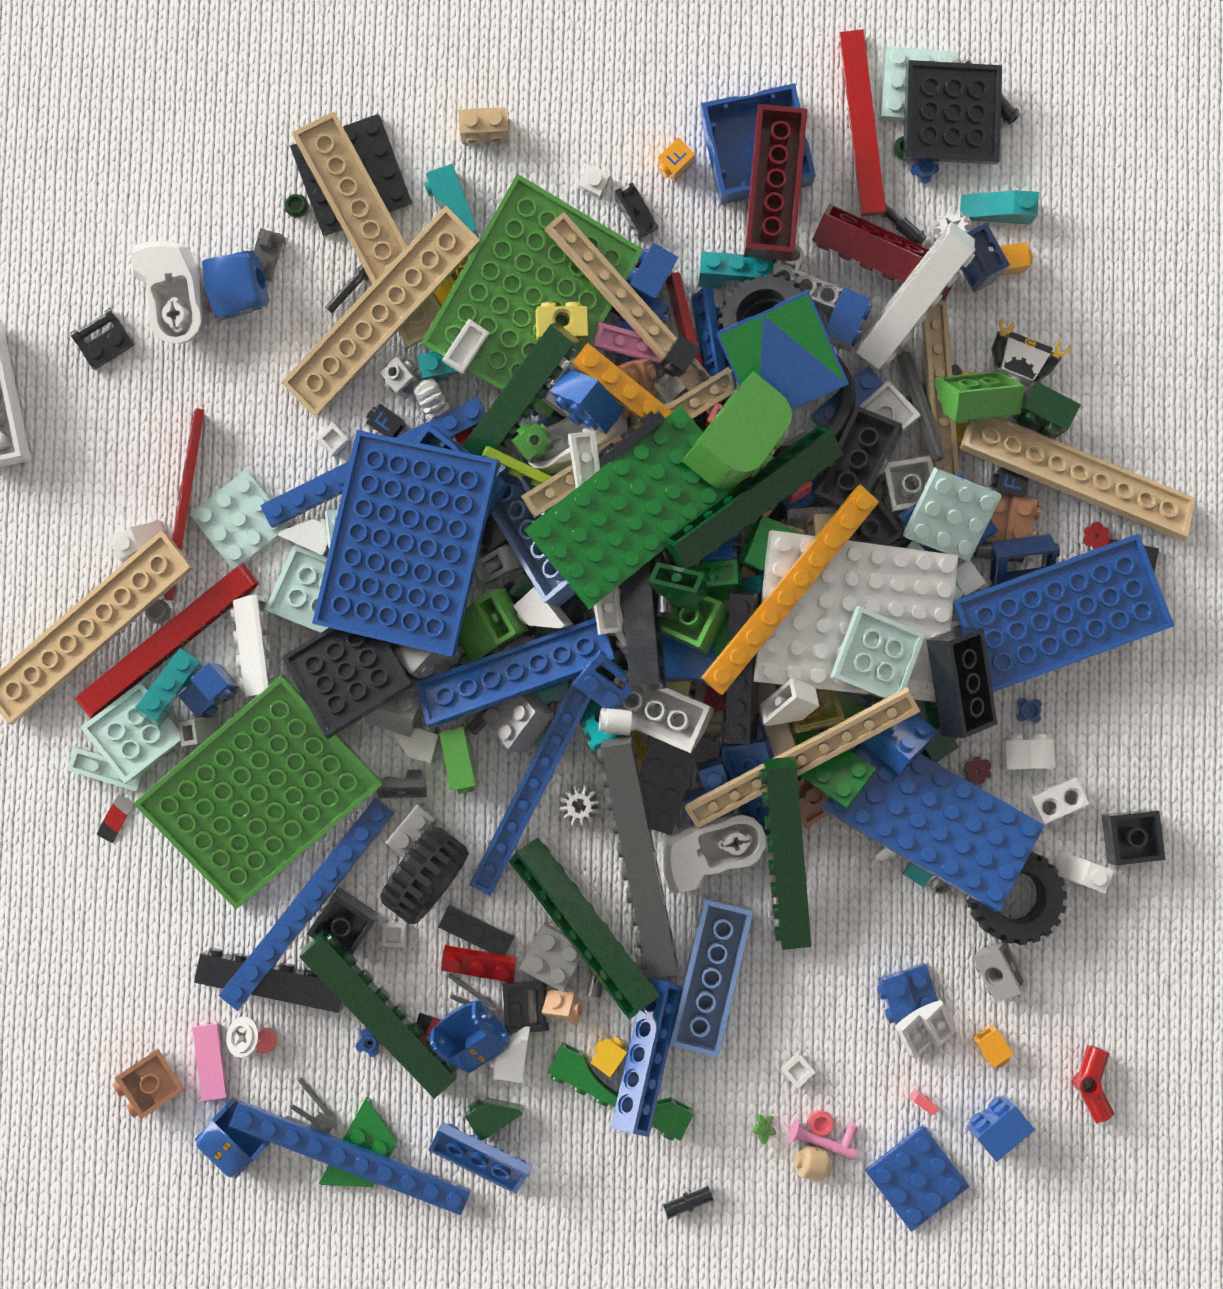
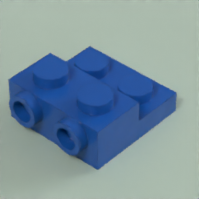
(906, 992)

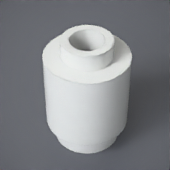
(617, 721)

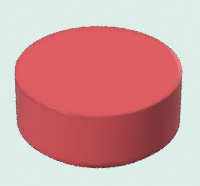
(268, 1040)
(820, 1123)

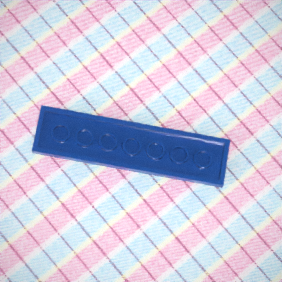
(511, 673)

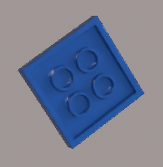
(917, 1178)

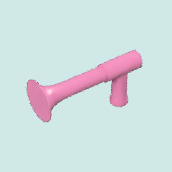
(798, 1133)

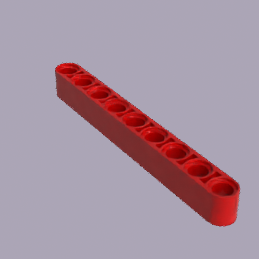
(167, 641)

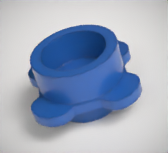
(925, 176)
(1035, 707)
(363, 1044)

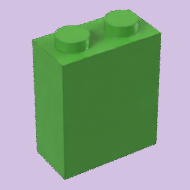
(459, 760)

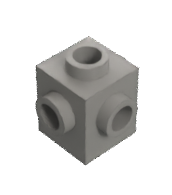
(401, 376)

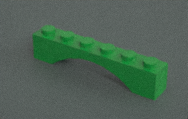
(573, 1068)

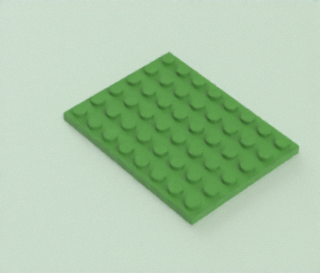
(517, 271)
(258, 793)

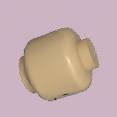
(813, 1163)

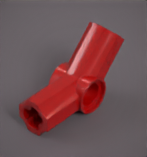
(1094, 1097)

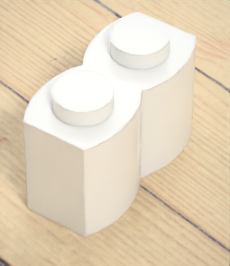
(1028, 753)

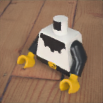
(1023, 357)

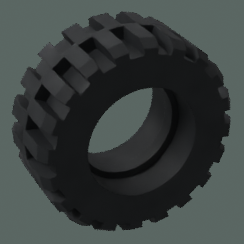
(756, 297)
(424, 875)
(1042, 915)

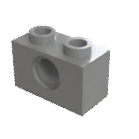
(1000, 957)

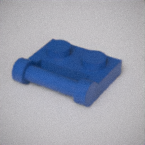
(599, 686)

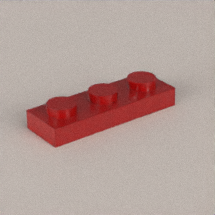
(478, 963)

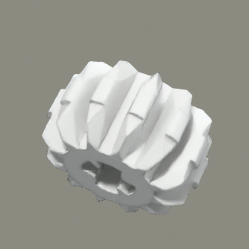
(431, 398)
(571, 808)

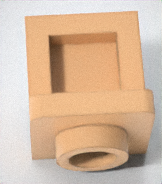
(563, 1005)

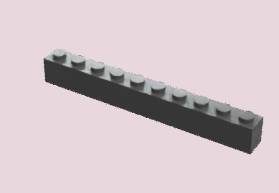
(639, 856)

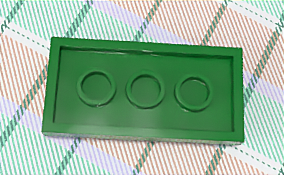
(838, 777)

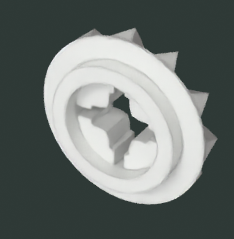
(957, 218)
(235, 1037)

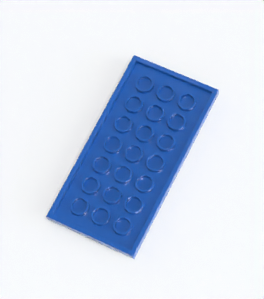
(1067, 611)
(943, 826)

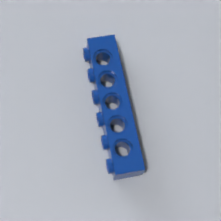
(646, 1061)

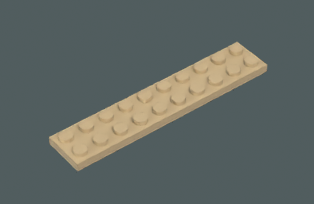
(358, 208)
(381, 311)
(1080, 475)
(90, 625)

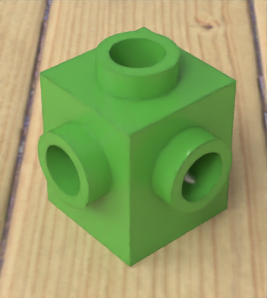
(523, 444)

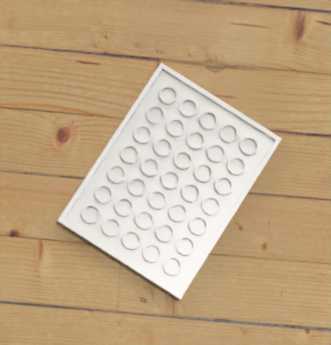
(888, 580)

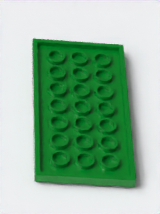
(625, 511)

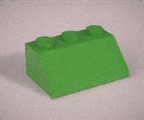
(979, 396)

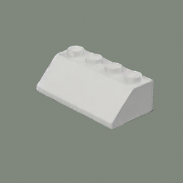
(254, 644)
(668, 716)

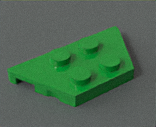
(366, 1131)

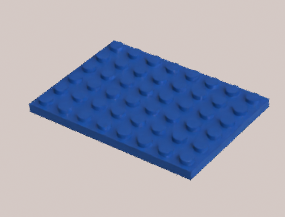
(406, 542)

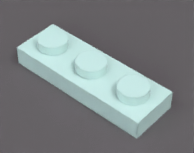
(96, 767)

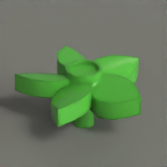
(763, 1130)

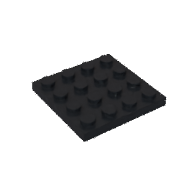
(952, 112)
(378, 158)
(345, 677)

